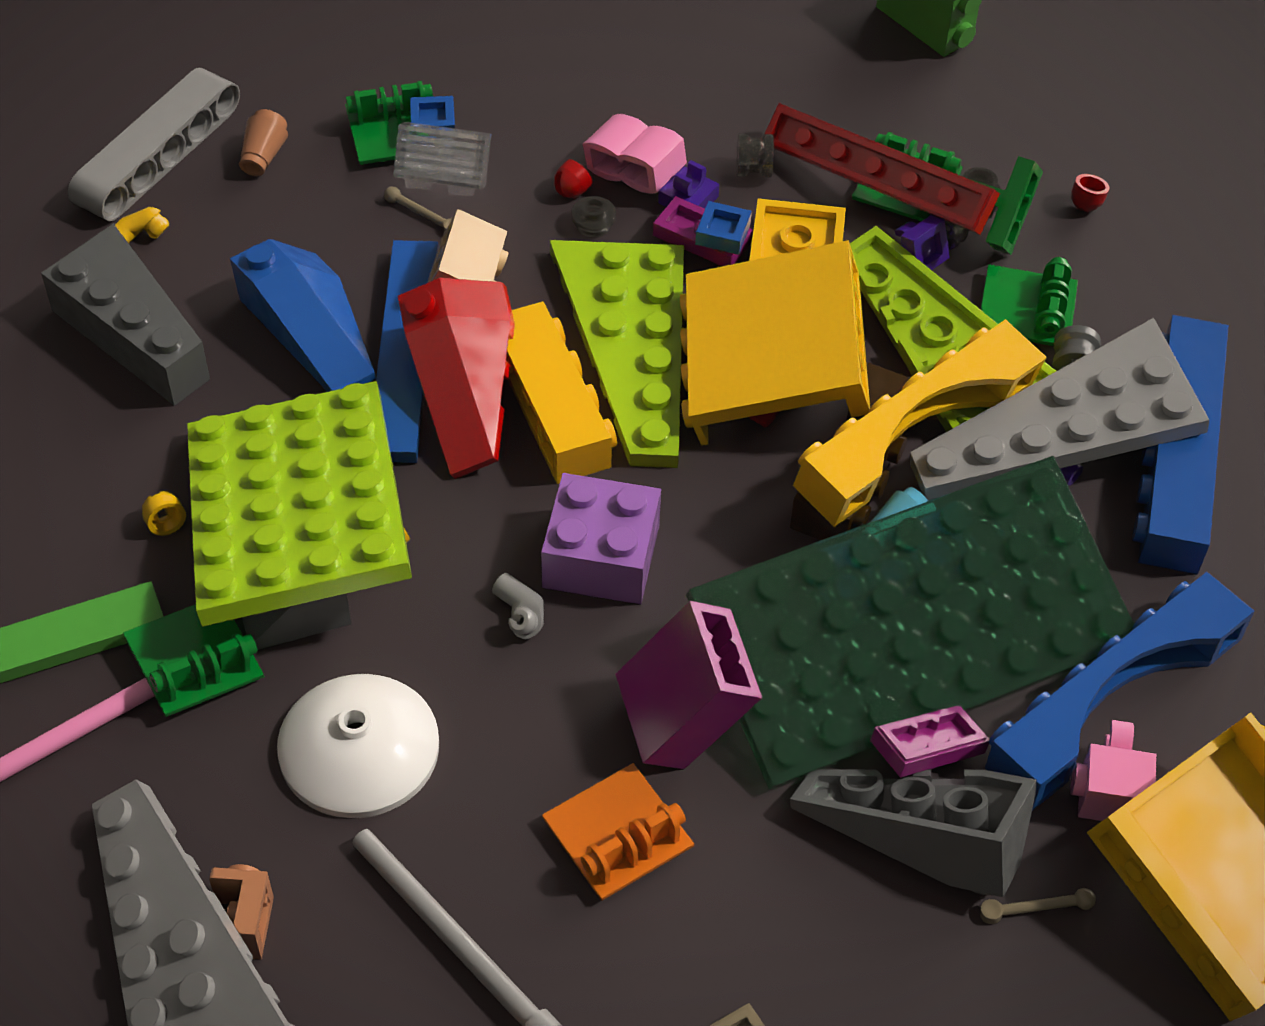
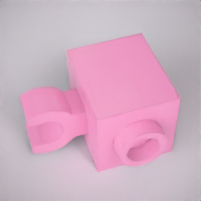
(1111, 773)

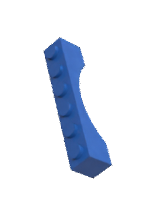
(1188, 631)

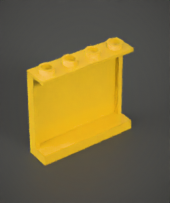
(773, 337)
(1198, 862)

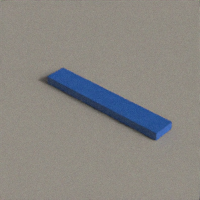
(396, 372)

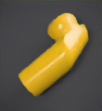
(145, 219)

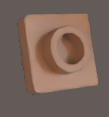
(249, 902)

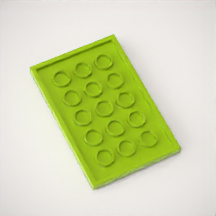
(293, 504)

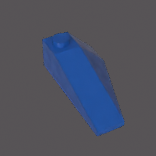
(304, 310)

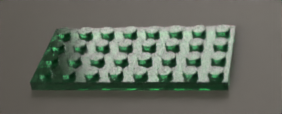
(917, 616)

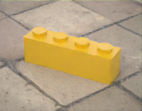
(554, 396)

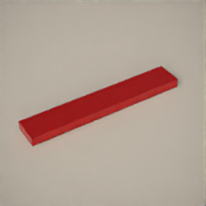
(882, 169)

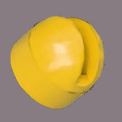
(167, 524)

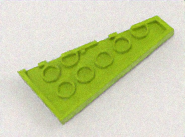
(918, 310)
(631, 328)

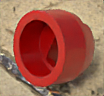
(572, 179)
(1089, 192)

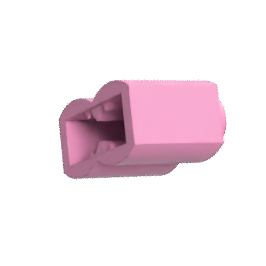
(635, 153)

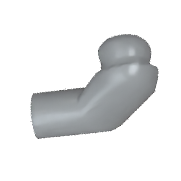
(526, 605)

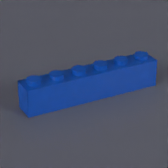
(1182, 472)

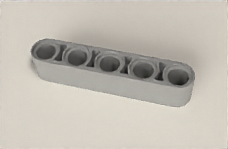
(153, 144)

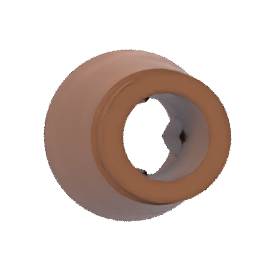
(262, 140)

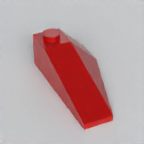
(460, 352)

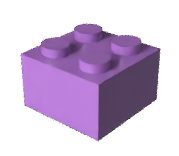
(601, 538)

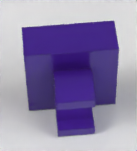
(691, 185)
(926, 240)

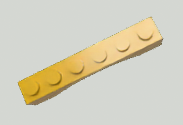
(847, 468)

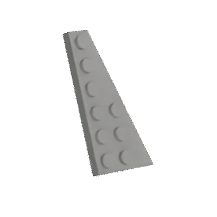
(1092, 409)
(170, 933)

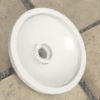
(360, 768)

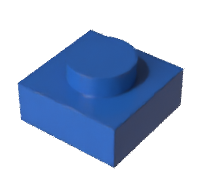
(433, 111)
(723, 227)

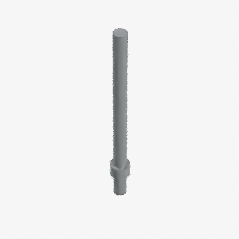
(451, 933)

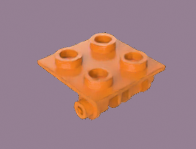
(619, 831)

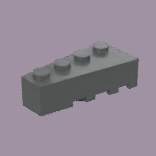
(127, 314)

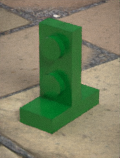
(1013, 205)

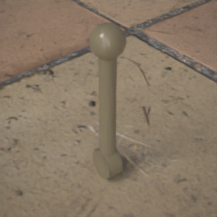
(393, 195)
(993, 910)

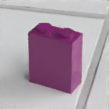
(687, 685)

